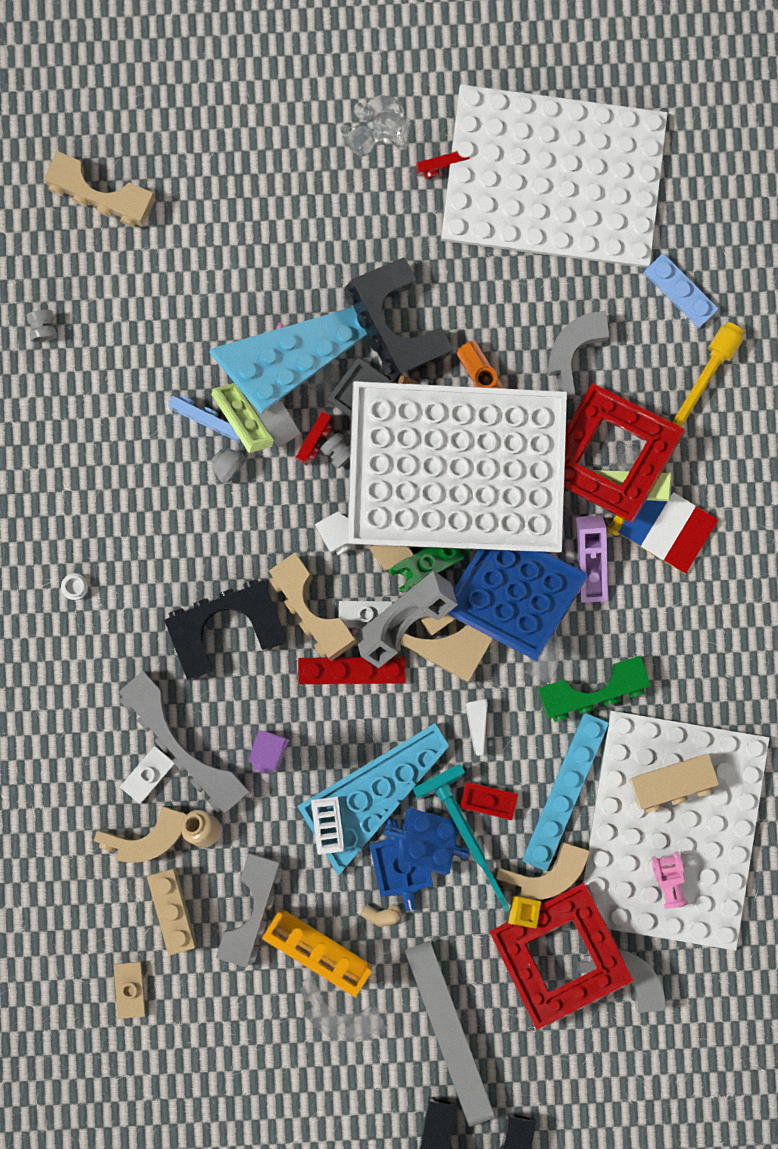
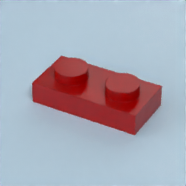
(431, 167)
(309, 448)
(488, 801)

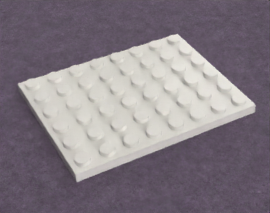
(554, 176)
(456, 467)
(708, 831)

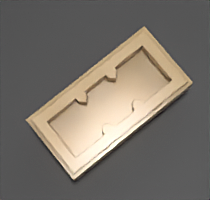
(129, 990)

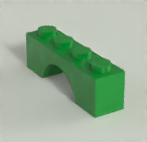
(626, 677)

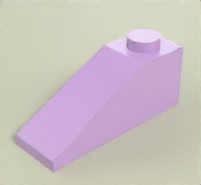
(592, 557)

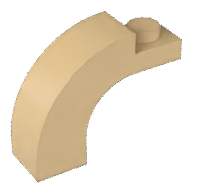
(158, 841)
(557, 879)

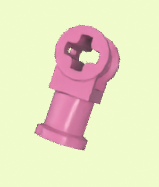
(670, 877)

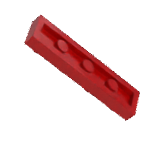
(349, 671)

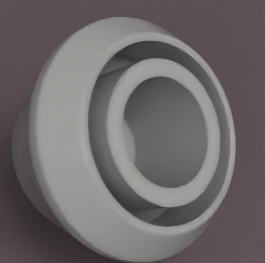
(227, 464)

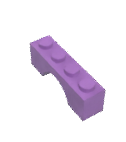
(268, 752)

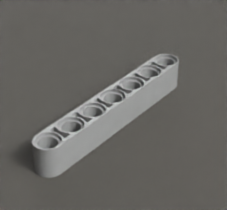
(449, 1033)

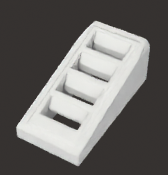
(477, 719)
(330, 848)

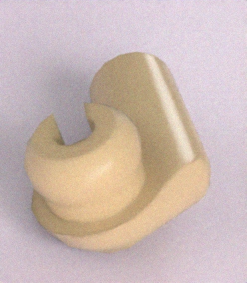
(383, 918)

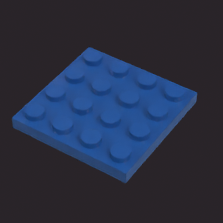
(517, 597)

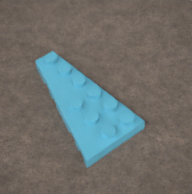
(283, 359)
(375, 792)

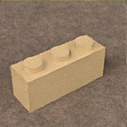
(674, 783)
(172, 911)

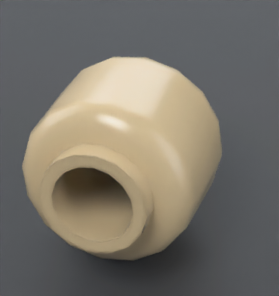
(201, 828)

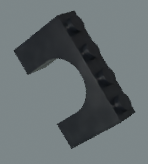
(397, 353)
(188, 626)
(439, 1120)

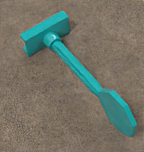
(441, 786)

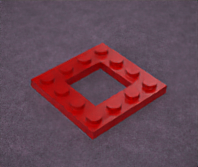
(661, 441)
(610, 970)

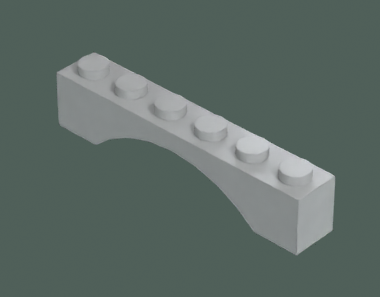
(147, 701)

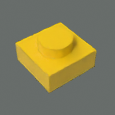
(524, 912)

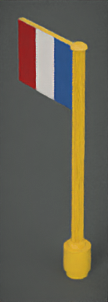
(676, 527)

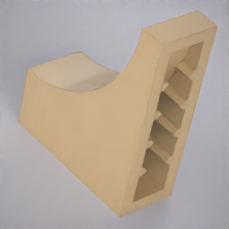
(456, 653)

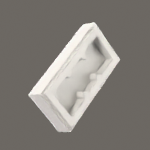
(359, 613)
(147, 775)

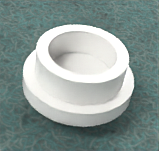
(74, 586)

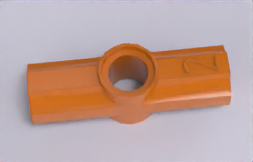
(477, 364)

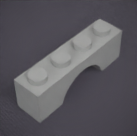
(382, 635)
(239, 943)

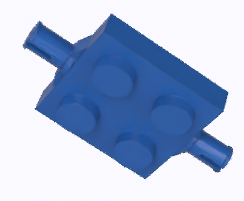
(427, 841)
(397, 877)

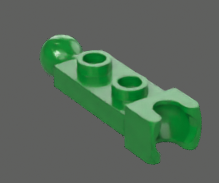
(423, 563)

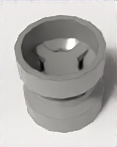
(41, 325)
(337, 450)

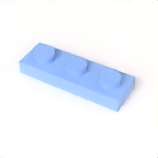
(680, 290)
(205, 417)

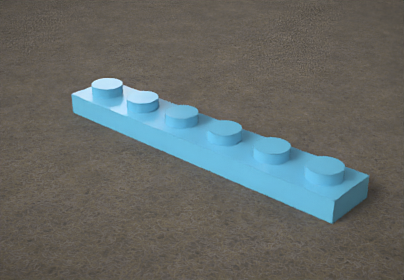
(565, 791)

